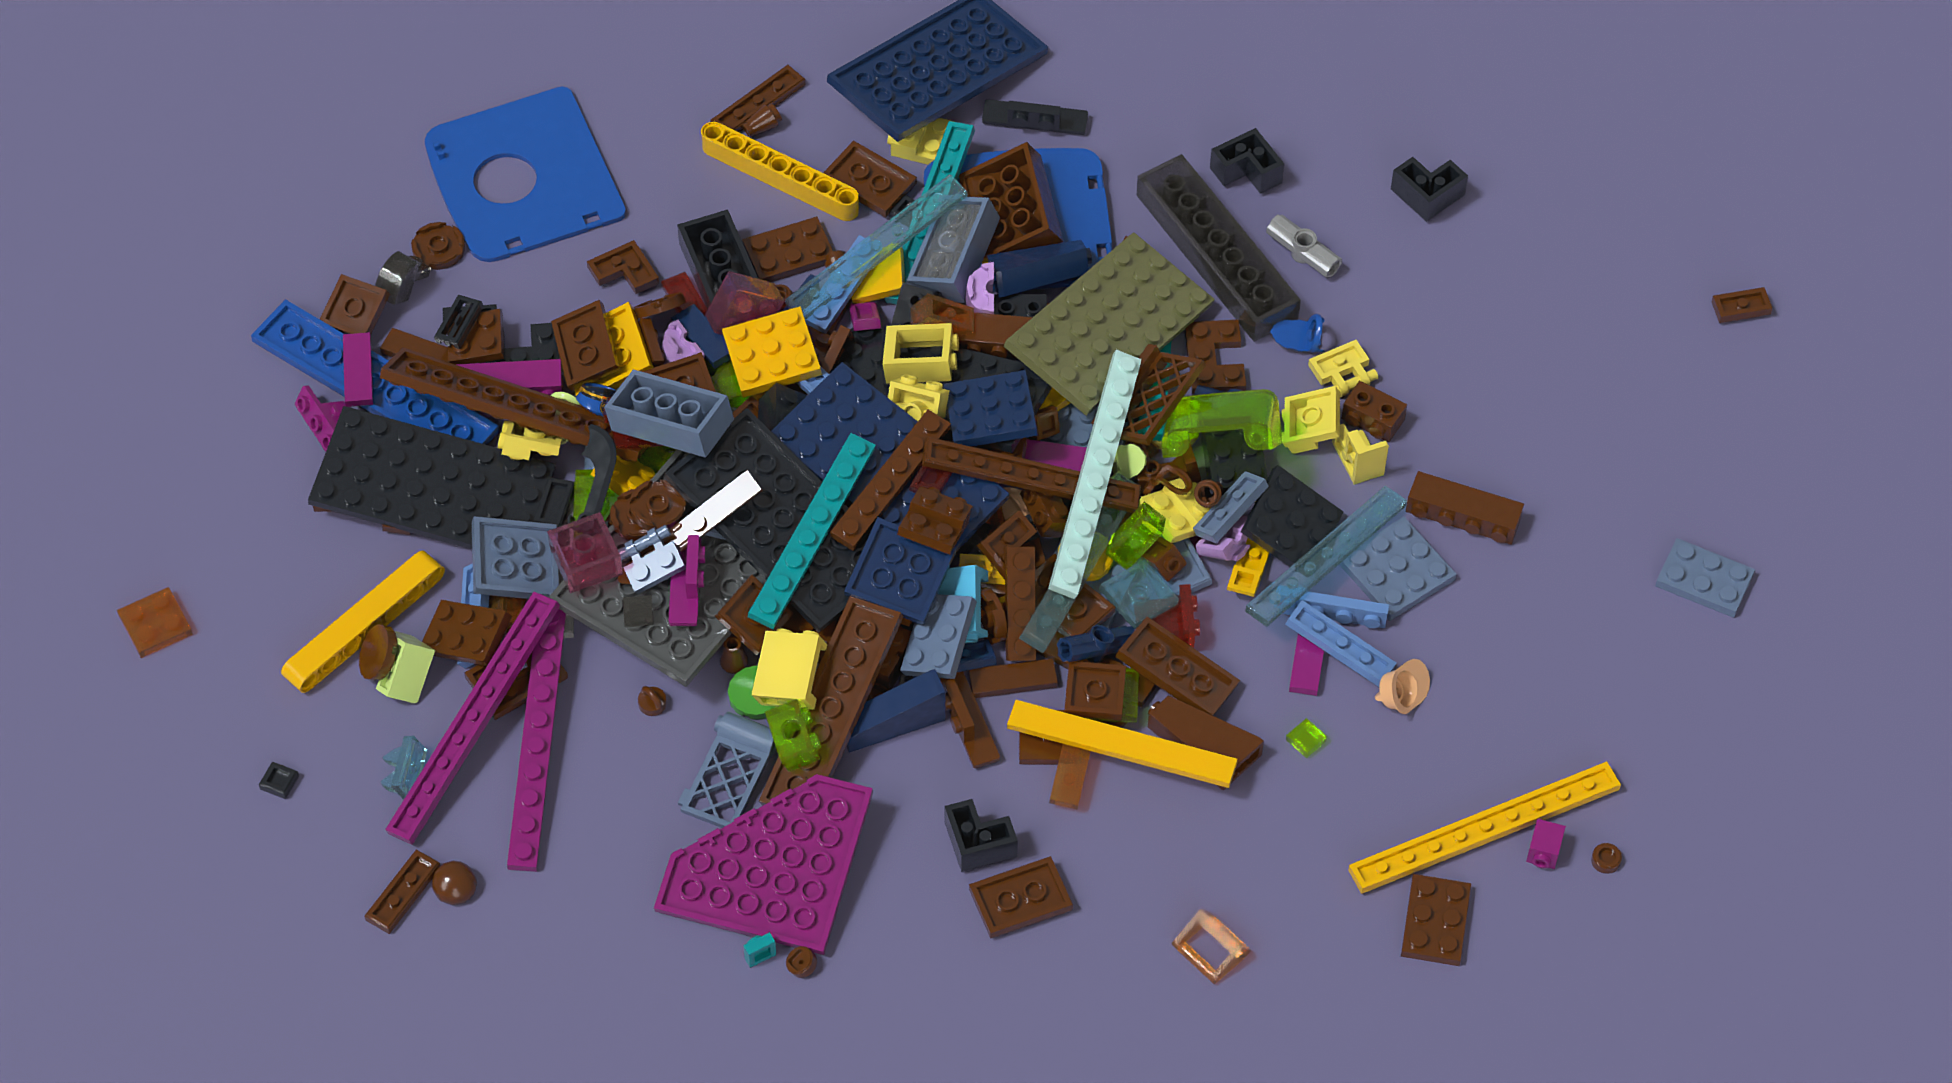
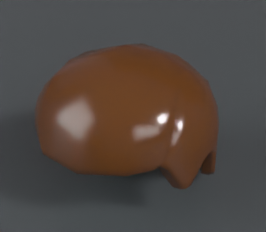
(454, 882)

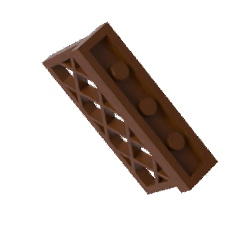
(1150, 372)

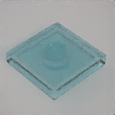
(1139, 593)

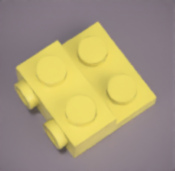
(922, 144)
(918, 397)
(1311, 419)
(519, 442)
(1180, 511)

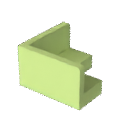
(408, 670)

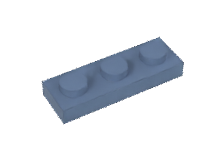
(1230, 507)

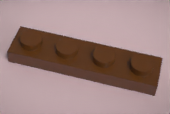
(1019, 600)

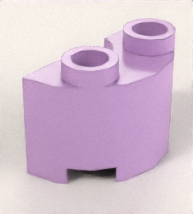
(980, 289)
(675, 343)
(1229, 547)

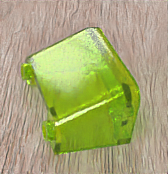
(1248, 410)

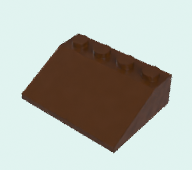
(1021, 197)

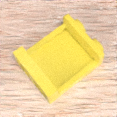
(787, 668)

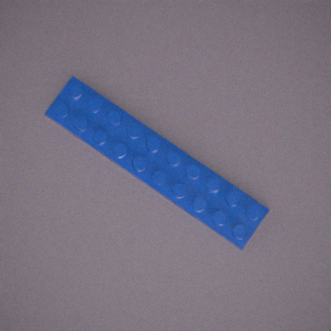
(318, 352)

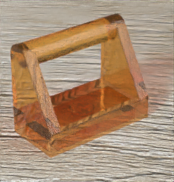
(1222, 934)

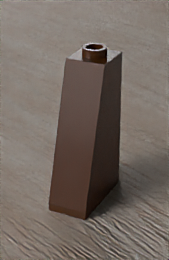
(1192, 727)

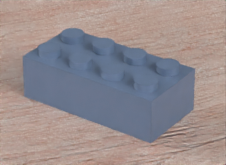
(669, 413)

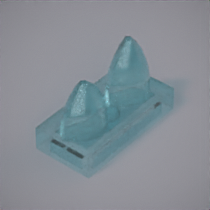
(409, 763)

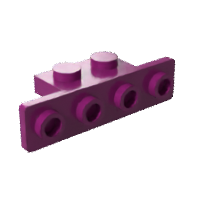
(319, 416)
(686, 585)

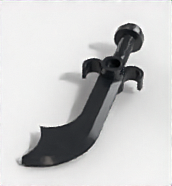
(602, 453)

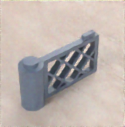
(740, 736)

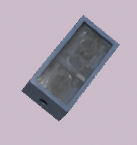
(955, 248)

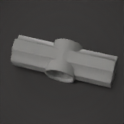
(1304, 245)

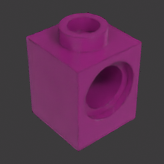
(1545, 844)

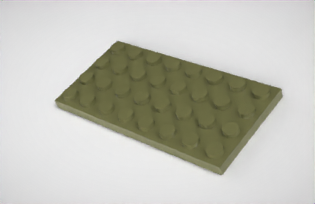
(1117, 305)

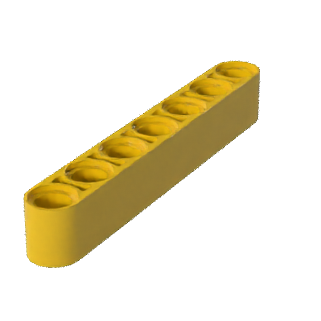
(780, 171)
(348, 632)

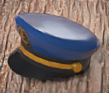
(594, 396)

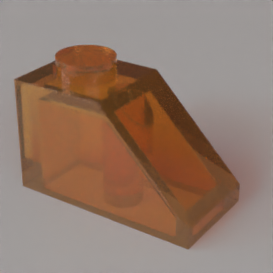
(938, 310)

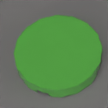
(741, 694)

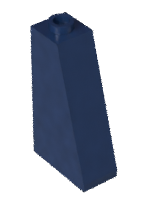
(1038, 266)
(900, 711)

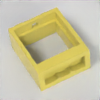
(923, 368)

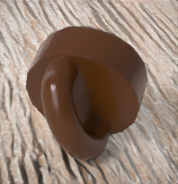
(652, 701)

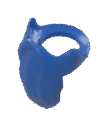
(1299, 334)

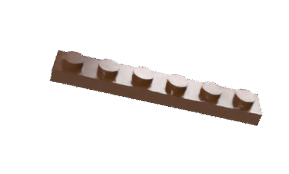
(888, 481)

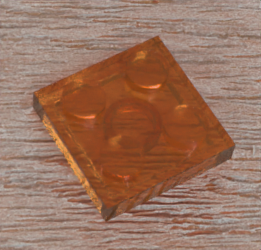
(154, 622)

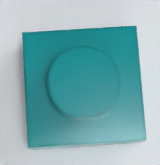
(759, 949)

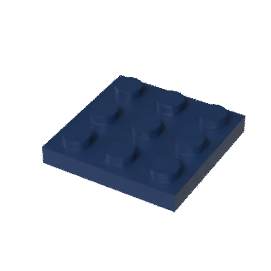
(991, 409)
(898, 572)

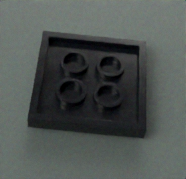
(1290, 517)

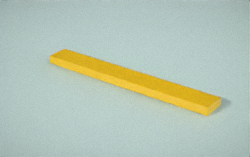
(1122, 743)

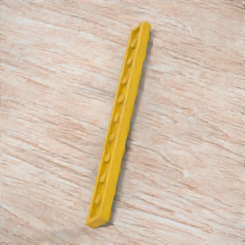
(1483, 827)

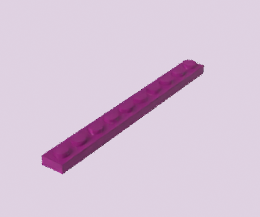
(472, 718)
(536, 747)

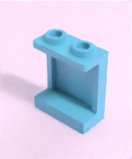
(967, 582)

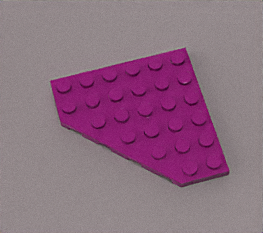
(773, 866)

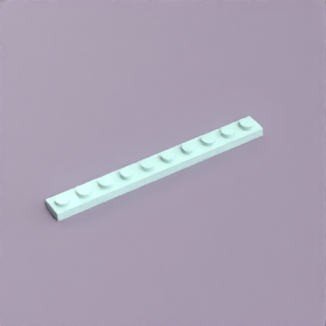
(1094, 474)

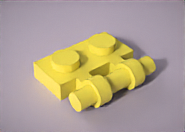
(1342, 361)

